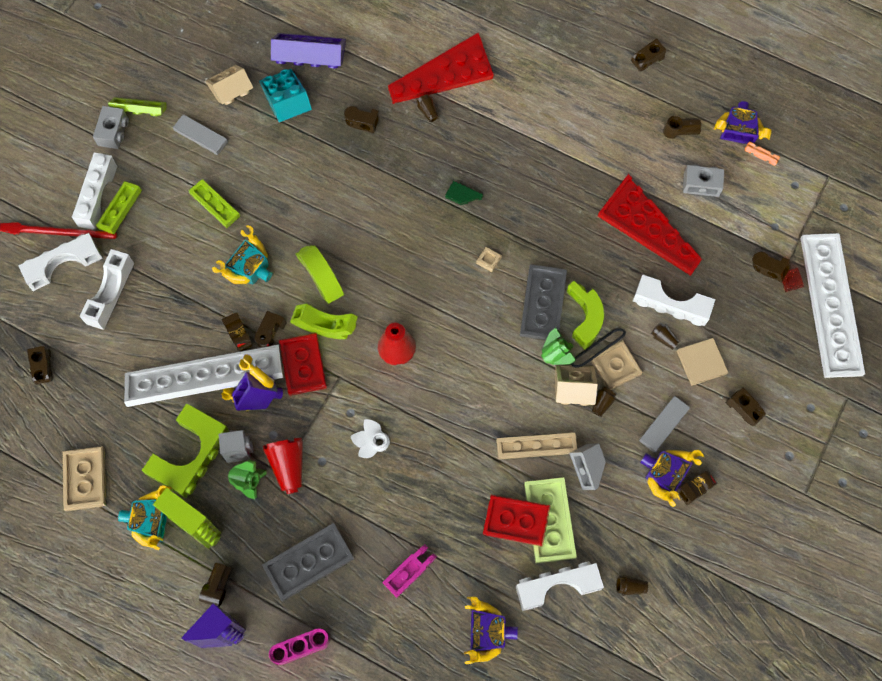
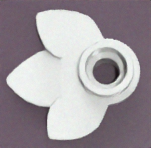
(367, 439)

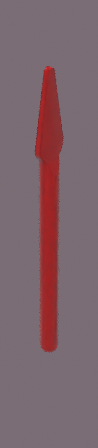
(17, 228)

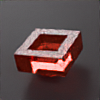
(792, 280)

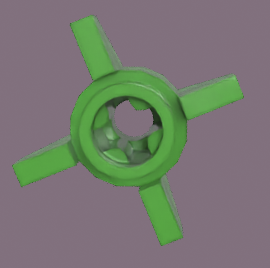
(556, 350)
(246, 478)

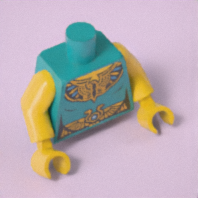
(247, 262)
(145, 520)

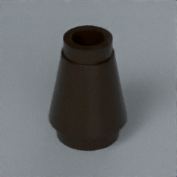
(427, 107)
(665, 336)
(604, 400)
(630, 586)

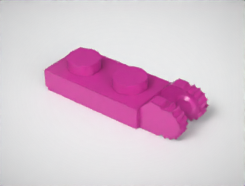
(408, 572)

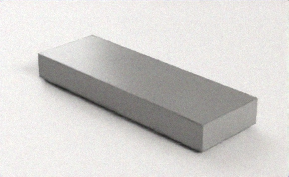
(200, 134)
(664, 424)

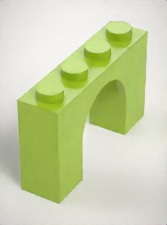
(184, 477)
(187, 518)

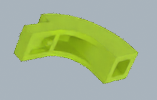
(320, 273)
(594, 314)
(323, 324)

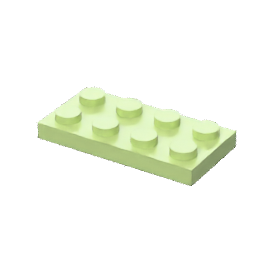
(559, 534)

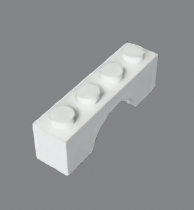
(88, 206)
(38, 271)
(116, 271)
(651, 294)
(584, 579)

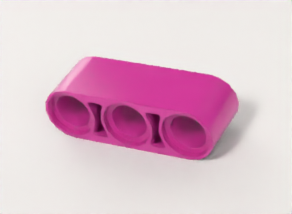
(288, 646)

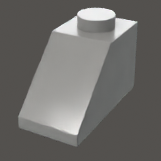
(589, 465)

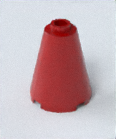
(396, 345)
(286, 462)

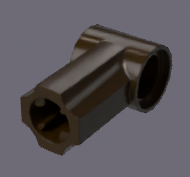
(686, 126)
(214, 590)

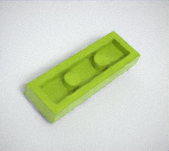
(139, 106)
(214, 203)
(119, 207)

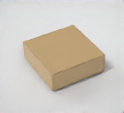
(489, 259)

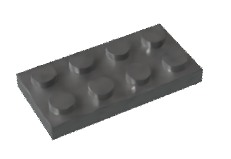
(543, 301)
(307, 562)

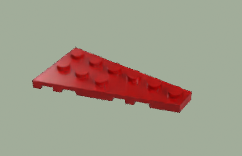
(453, 69)
(644, 222)

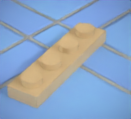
(536, 445)

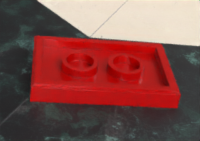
(302, 364)
(516, 520)

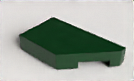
(461, 194)

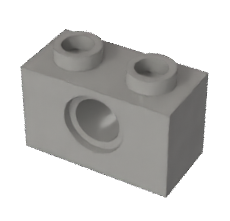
(109, 118)
(695, 185)
(235, 446)

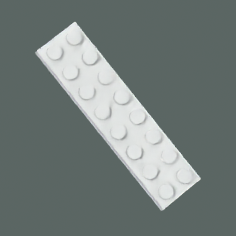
(832, 306)
(197, 376)

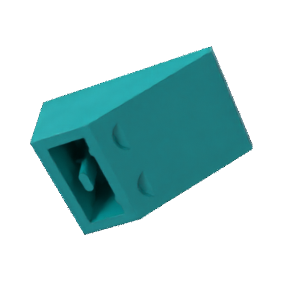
(285, 95)

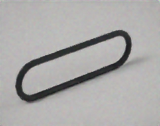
(597, 354)

